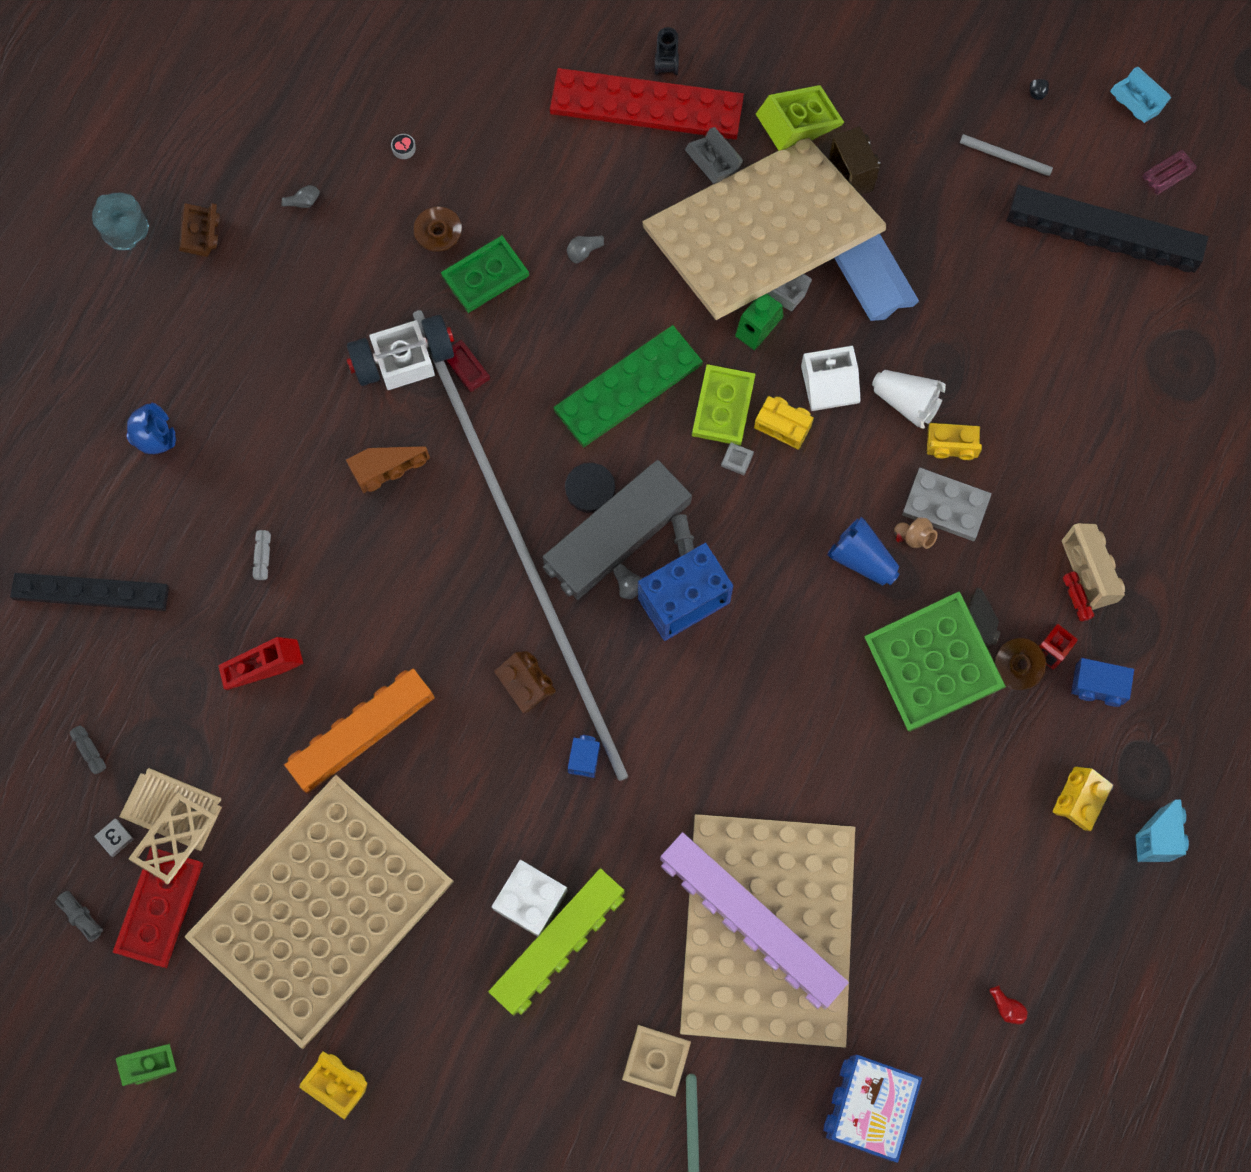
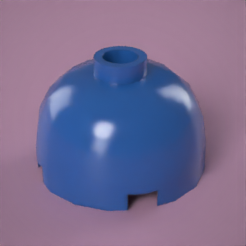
(149, 430)

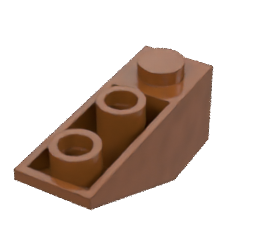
(381, 464)

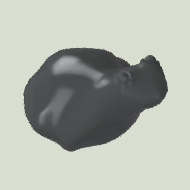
(303, 198)
(581, 246)
(627, 582)

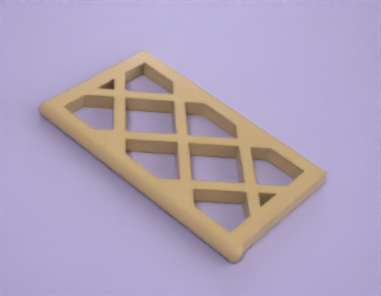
(166, 817)

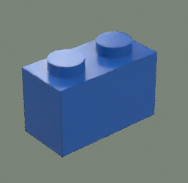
(1102, 682)

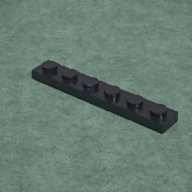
(89, 591)

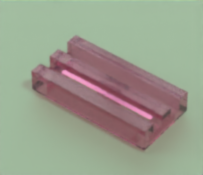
(1154, 182)

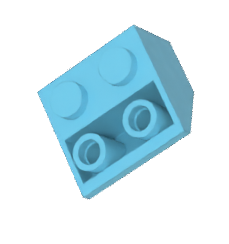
(1163, 835)

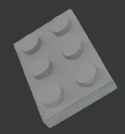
(947, 504)

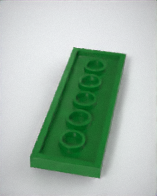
(628, 386)

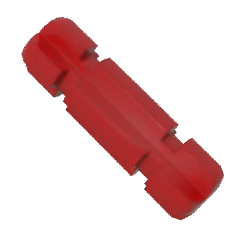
(1078, 596)

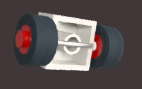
(401, 353)

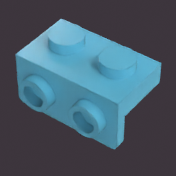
(1141, 95)

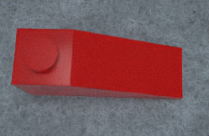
(261, 662)

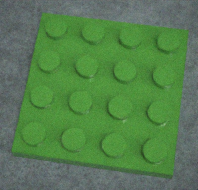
(934, 661)

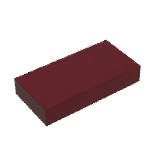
(467, 367)

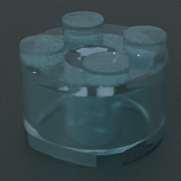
(119, 220)

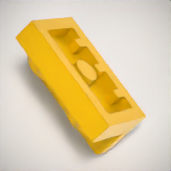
(953, 440)

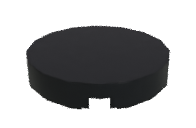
(589, 487)

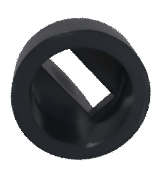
(1039, 89)

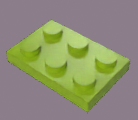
(723, 404)

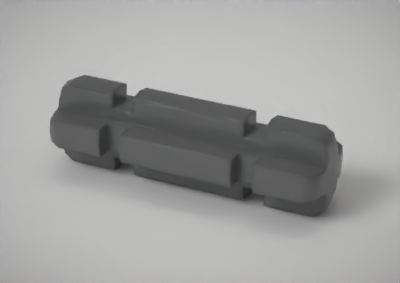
(88, 749)

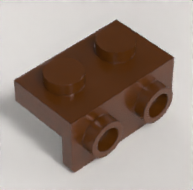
(198, 229)
(525, 680)

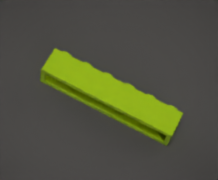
(556, 942)

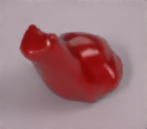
(1009, 1009)

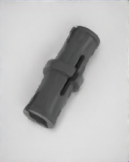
(79, 916)

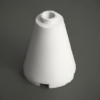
(910, 395)

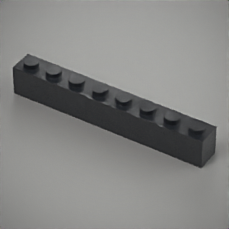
(1107, 229)

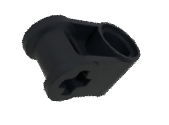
(667, 54)

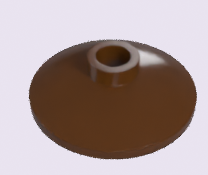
(435, 220)
(1009, 660)

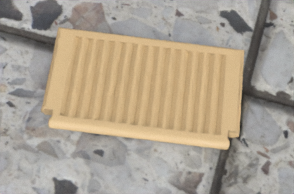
(155, 792)

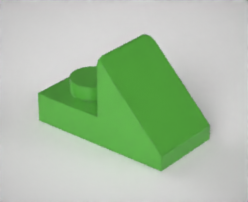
(145, 1065)

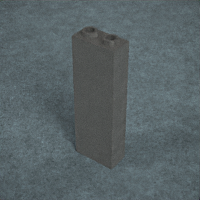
(616, 530)

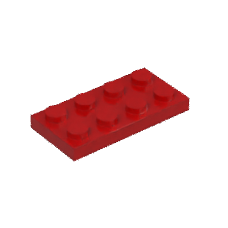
(157, 912)

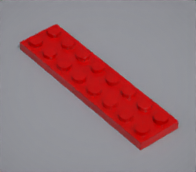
(646, 103)

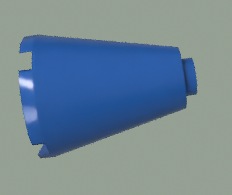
(865, 553)

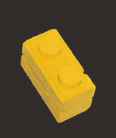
(784, 421)

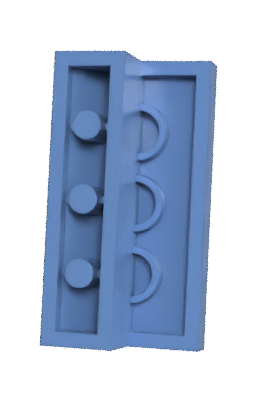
(876, 278)

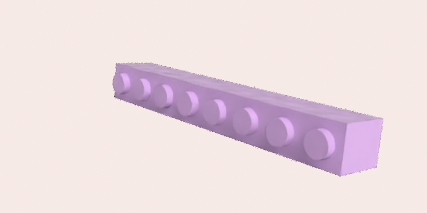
(753, 921)

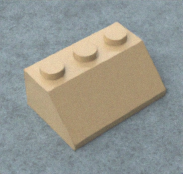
(1094, 565)

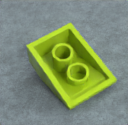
(798, 116)

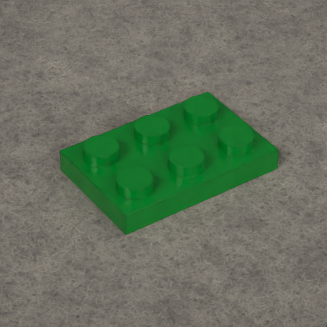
(485, 274)

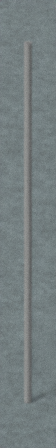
(528, 564)

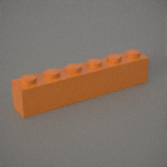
(359, 731)

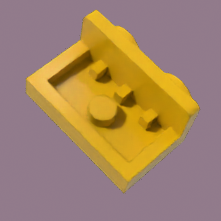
(1083, 797)
(334, 1084)

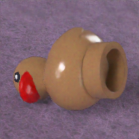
(918, 534)

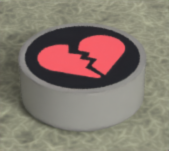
(403, 146)

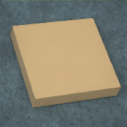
(656, 1060)

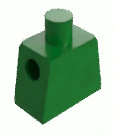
(762, 317)

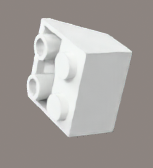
(831, 378)

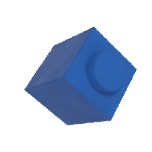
(584, 756)

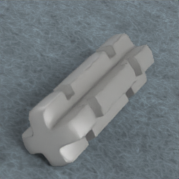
(261, 555)

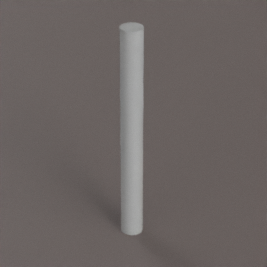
(1006, 155)

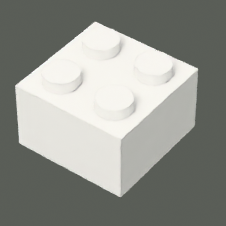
(529, 898)

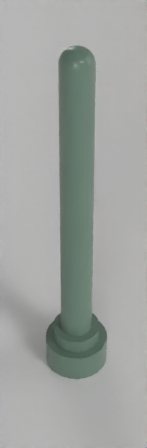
(692, 1123)

